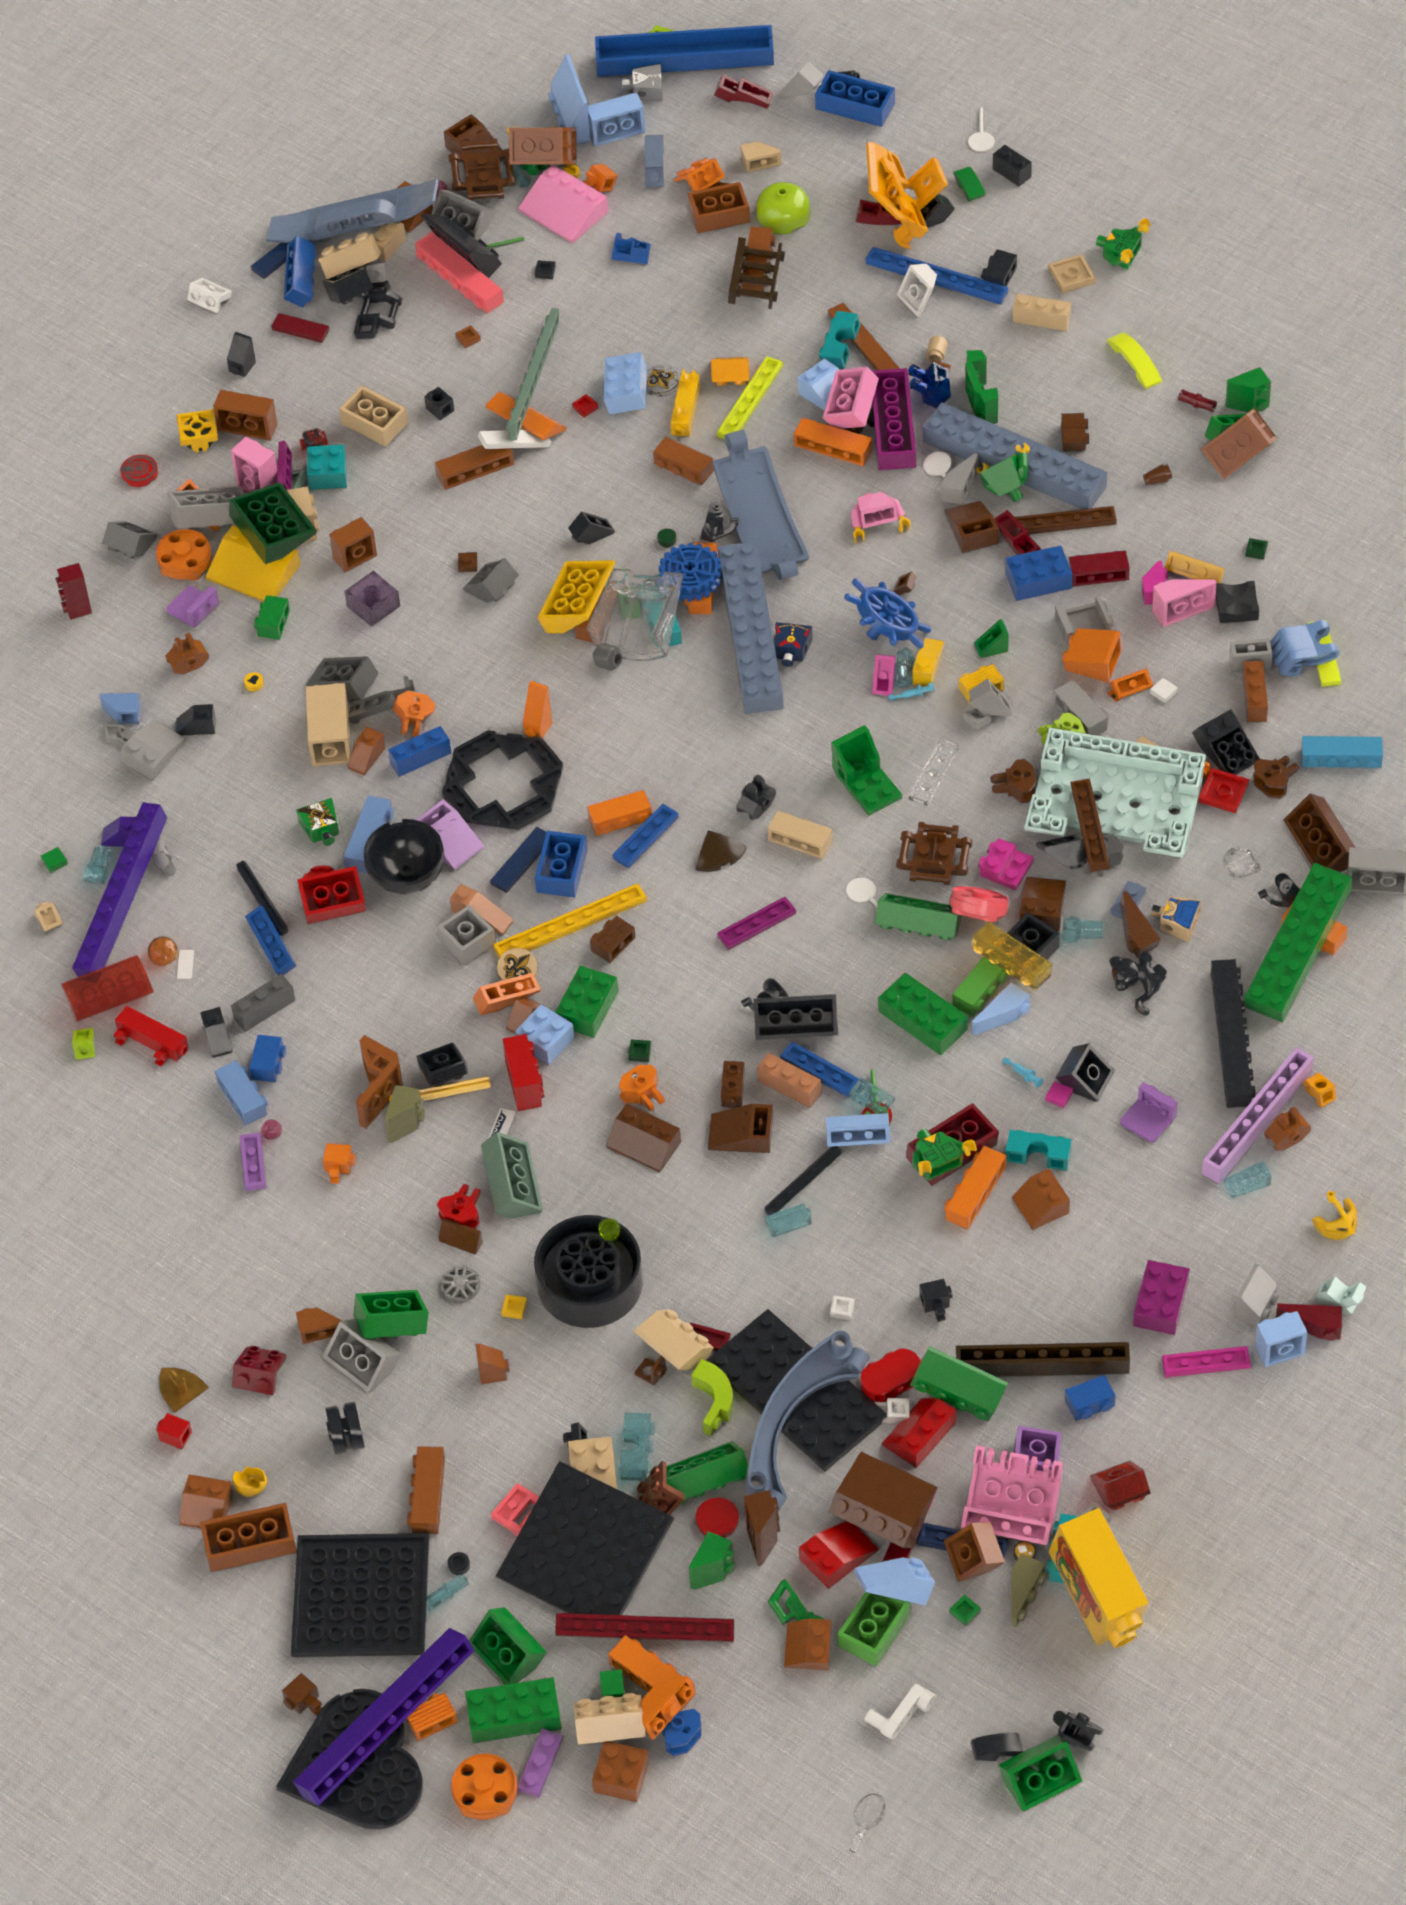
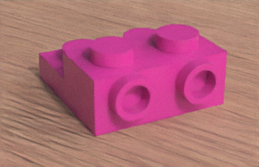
(1005, 864)

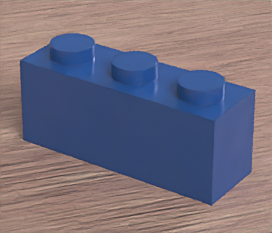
(419, 751)

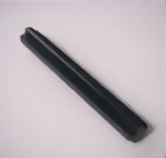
(262, 897)
(802, 1180)

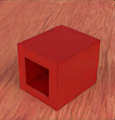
(174, 1431)

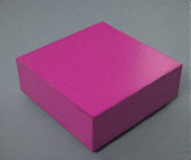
(1059, 1094)

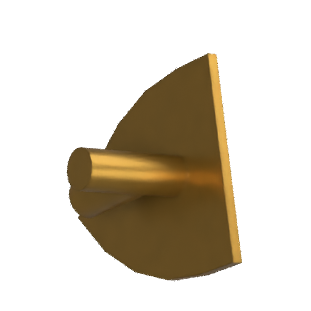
(180, 1387)

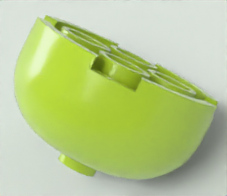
(783, 207)

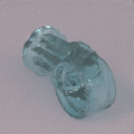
(903, 667)

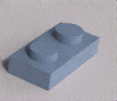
(1136, 893)

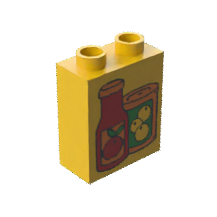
(1099, 1579)

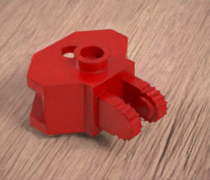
(460, 1207)

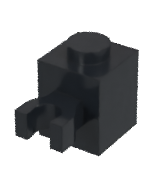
(935, 1297)

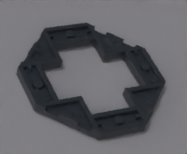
(493, 813)

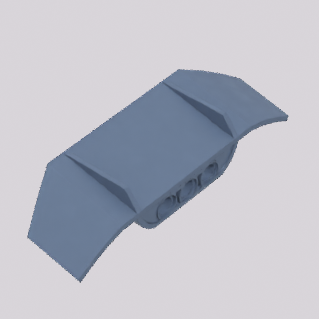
(353, 214)

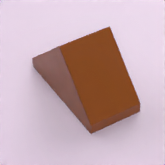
(521, 1011)

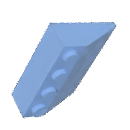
(570, 100)

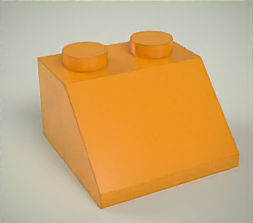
(730, 370)

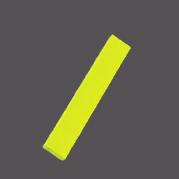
(751, 396)

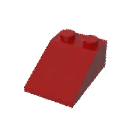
(836, 1552)

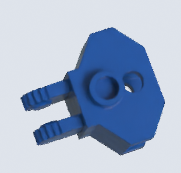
(682, 1729)

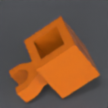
(600, 178)
(337, 1160)

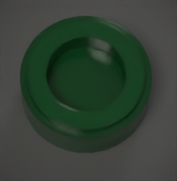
(666, 537)

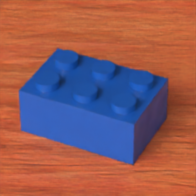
(1038, 573)
(561, 864)

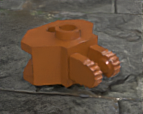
(186, 655)
(1287, 1129)

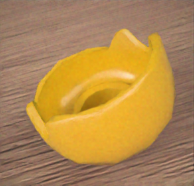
(250, 1481)

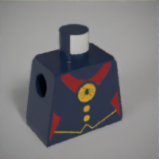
(792, 642)

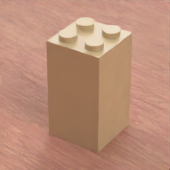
(328, 724)

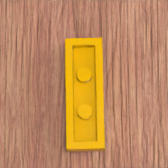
(1193, 567)

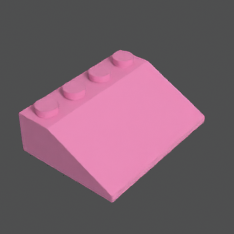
(564, 204)

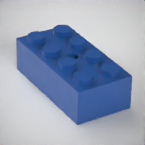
(855, 98)

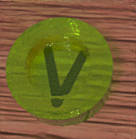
(609, 1229)

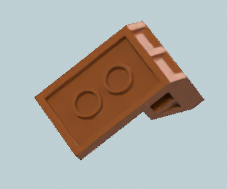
(543, 145)
(1239, 443)
(382, 1073)

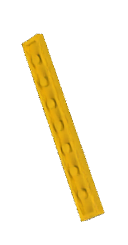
(573, 920)

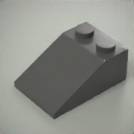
(355, 672)

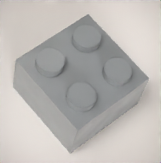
(466, 934)

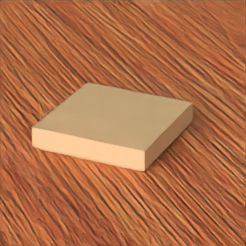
(1071, 273)

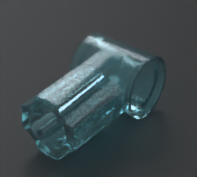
(97, 868)
(1075, 929)

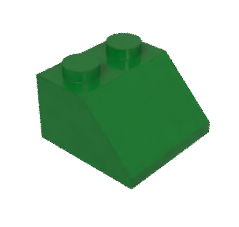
(1248, 391)
(711, 1561)

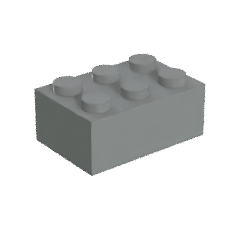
(1377, 870)

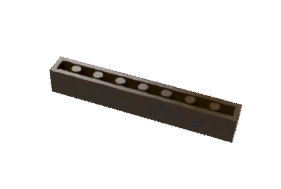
(1048, 1358)

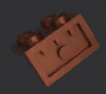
(657, 1492)

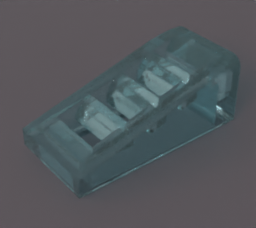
(863, 1084)
(1258, 1183)

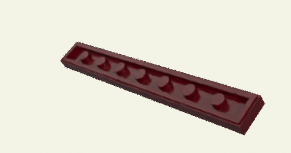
(644, 1627)

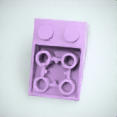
(457, 837)

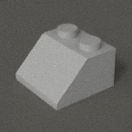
(1256, 1297)

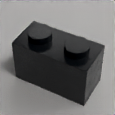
(1012, 165)
(1000, 267)

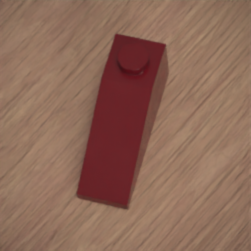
(1319, 1320)

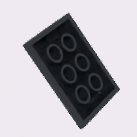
(464, 243)

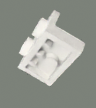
(207, 294)

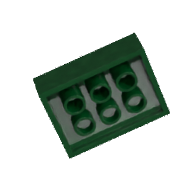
(271, 521)

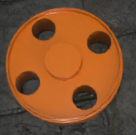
(183, 554)
(484, 1787)

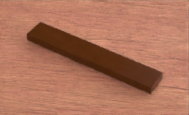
(1068, 520)
(1090, 825)

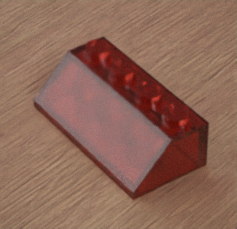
(107, 988)

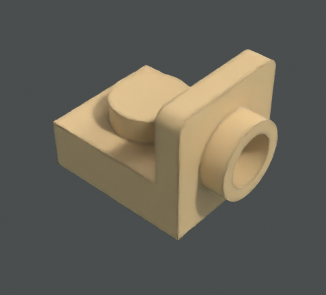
(47, 916)

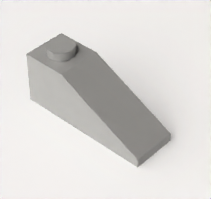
(803, 82)
(959, 481)

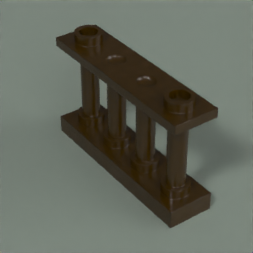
(741, 264)

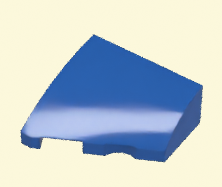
(630, 250)

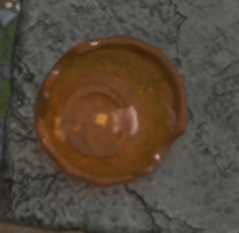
(162, 951)

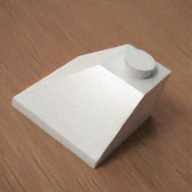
(917, 287)

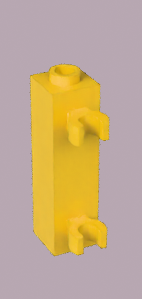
(685, 404)

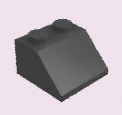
(128, 538)
(492, 581)

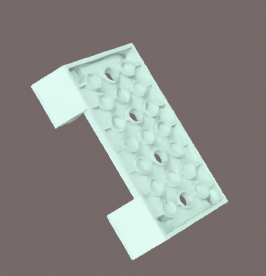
(1120, 775)

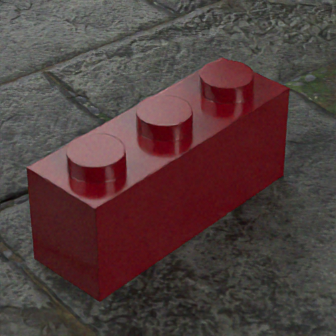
(1099, 568)
(73, 591)

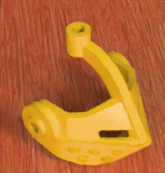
(1347, 1221)

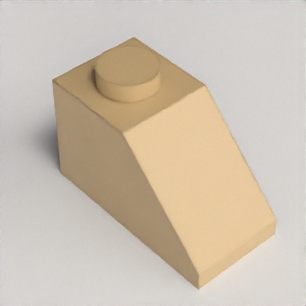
(759, 156)

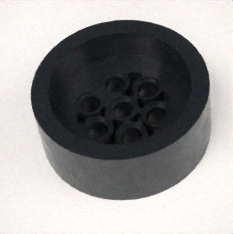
(595, 1300)

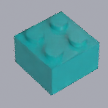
(327, 467)

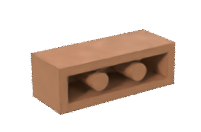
(789, 1080)

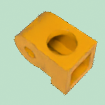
(1320, 1089)

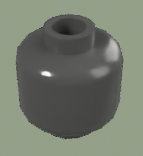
(607, 656)

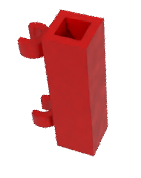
(150, 1033)

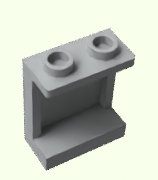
(1086, 617)

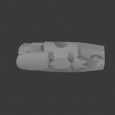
(163, 858)

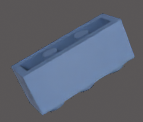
(241, 1092)

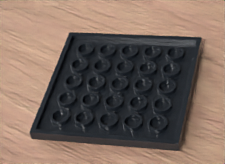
(584, 1545)
(360, 1595)

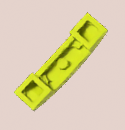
(1137, 358)

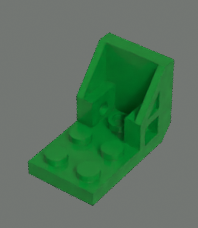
(859, 770)

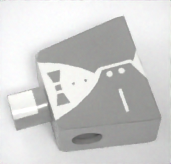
(646, 83)

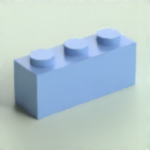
(857, 1130)

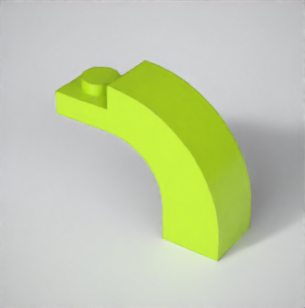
(715, 1383)

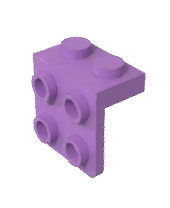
(193, 605)
(1150, 1113)

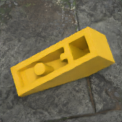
(927, 662)

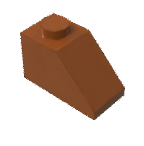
(366, 750)
(316, 1324)
(491, 1364)

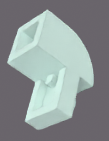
(1336, 1293)

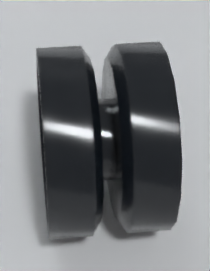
(345, 1427)

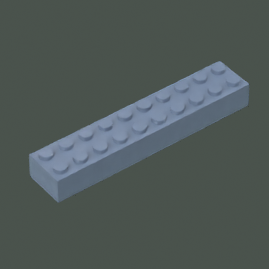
(1047, 468)
(750, 628)

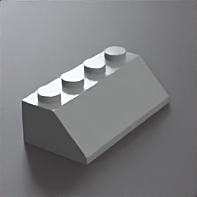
(202, 507)

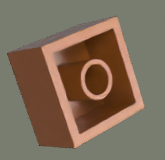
(353, 544)
(620, 1771)

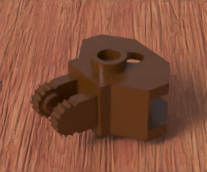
(1274, 775)
(1016, 781)

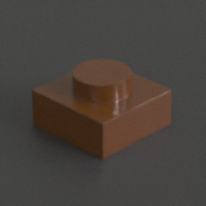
(468, 562)
(905, 583)

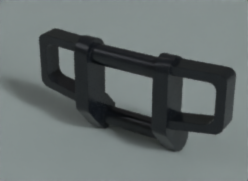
(377, 319)

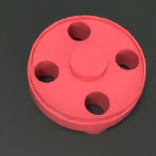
(978, 903)

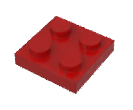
(1223, 790)

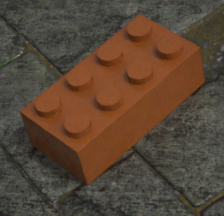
(248, 1537)

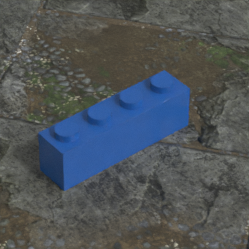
(299, 271)

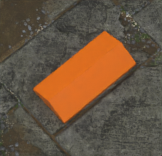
(534, 421)

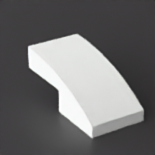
(896, 1409)

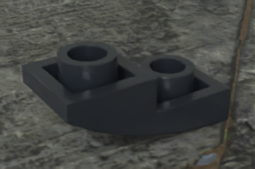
(995, 1745)

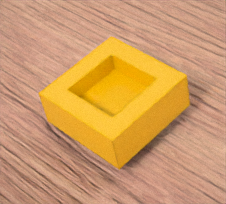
(514, 1306)

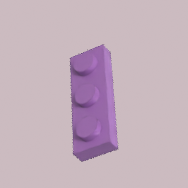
(253, 1161)
(540, 1763)

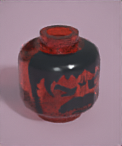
(313, 437)

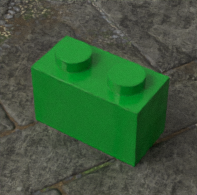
(272, 617)

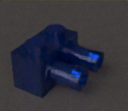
(931, 383)

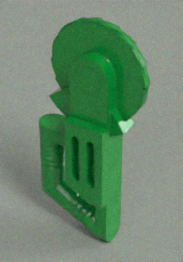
(793, 1603)

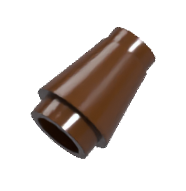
(1158, 475)

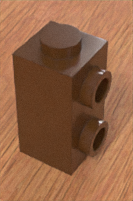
(732, 1084)

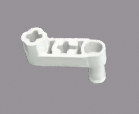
(916, 1698)

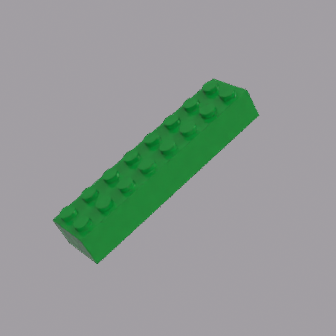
(1298, 942)

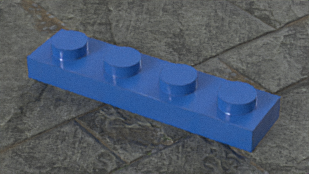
(645, 836)
(270, 940)
(827, 1072)

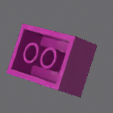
(1161, 1297)

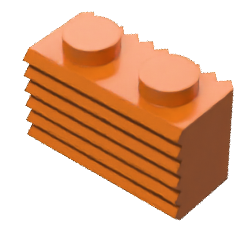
(432, 1716)

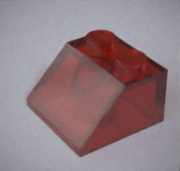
(1121, 1484)

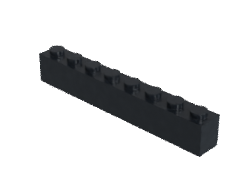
(1231, 1033)

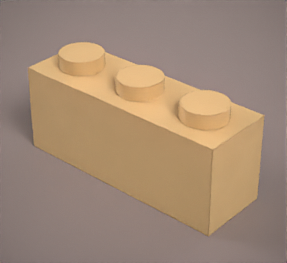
(1041, 312)
(800, 834)

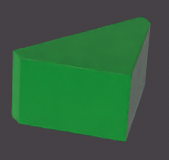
(993, 641)

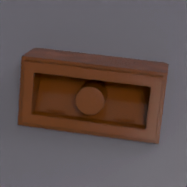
(460, 1236)

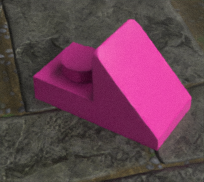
(884, 674)

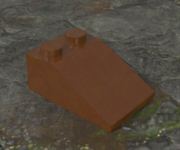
(1044, 900)

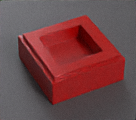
(585, 405)

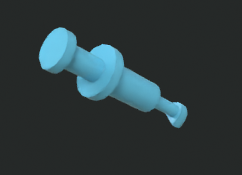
(913, 692)
(1029, 1075)

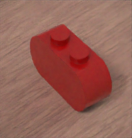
(889, 1375)

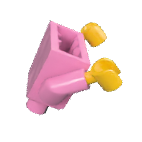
(876, 510)

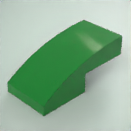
(969, 183)

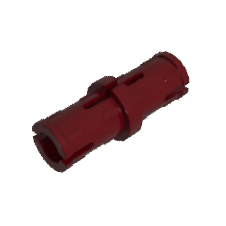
(1197, 400)

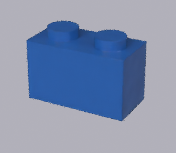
(267, 1058)
(1090, 1398)

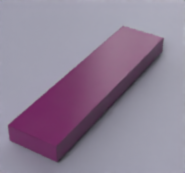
(284, 465)
(756, 923)

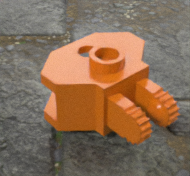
(413, 710)
(642, 1087)

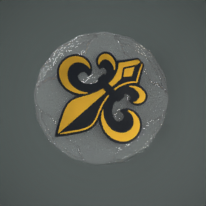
(661, 380)

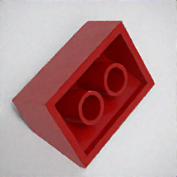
(921, 1431)

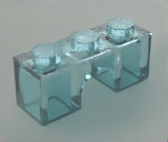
(636, 1462)

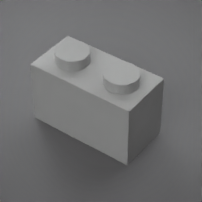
(1250, 651)

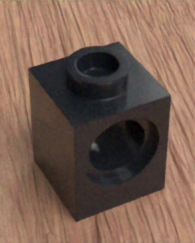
(439, 403)

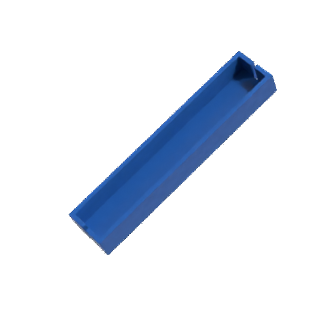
(685, 50)

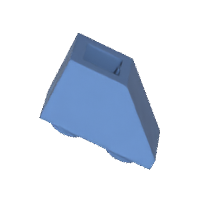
(122, 707)

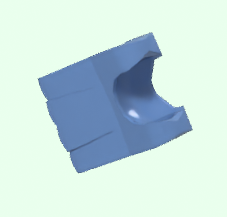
(1301, 646)

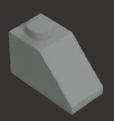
(989, 700)

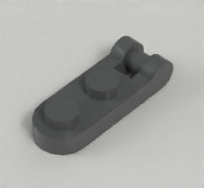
(371, 705)

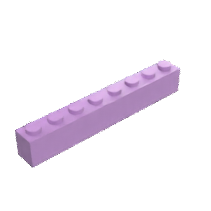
(1257, 1115)

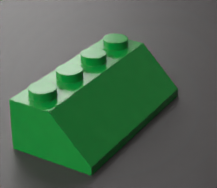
(917, 915)
(958, 1384)
(708, 1470)

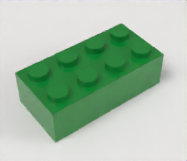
(922, 1013)
(513, 1710)

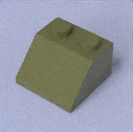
(403, 1113)

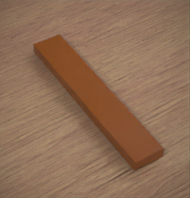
(867, 344)

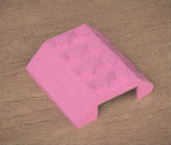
(1013, 1495)

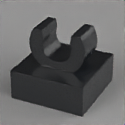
(577, 1433)

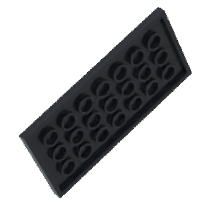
(822, 1424)

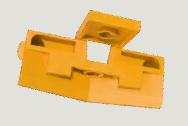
(887, 174)

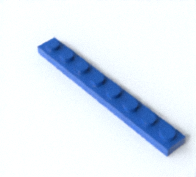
(945, 277)

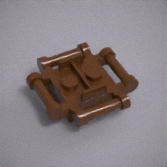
(481, 170)
(934, 853)

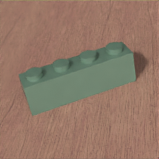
(511, 1176)

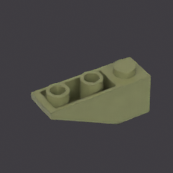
(1025, 1579)

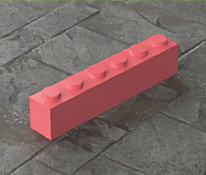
(459, 272)

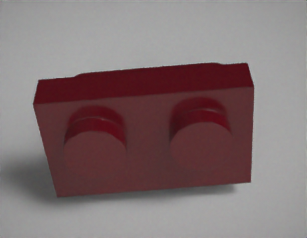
(257, 1370)

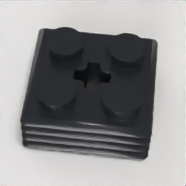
(442, 1064)

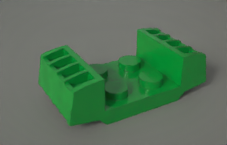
(983, 402)

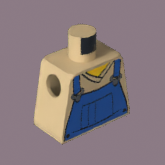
(1178, 916)

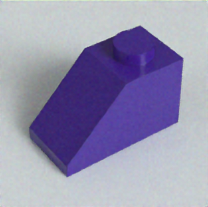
(117, 831)

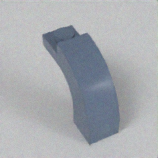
(654, 160)

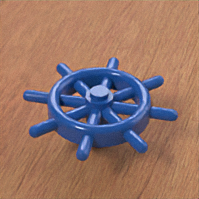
(887, 614)

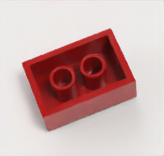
(331, 895)
(523, 1072)

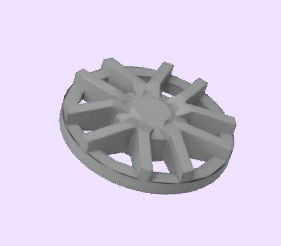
(460, 1284)

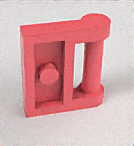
(512, 1507)

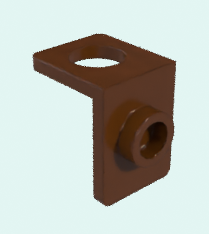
(657, 1371)

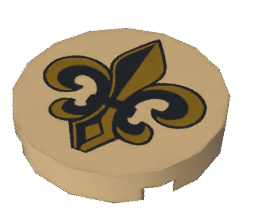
(516, 963)

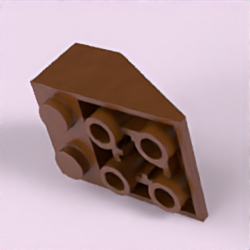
(468, 130)
(973, 526)
(742, 1129)

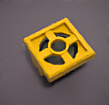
(198, 433)

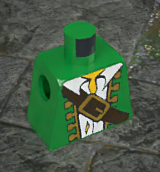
(319, 821)

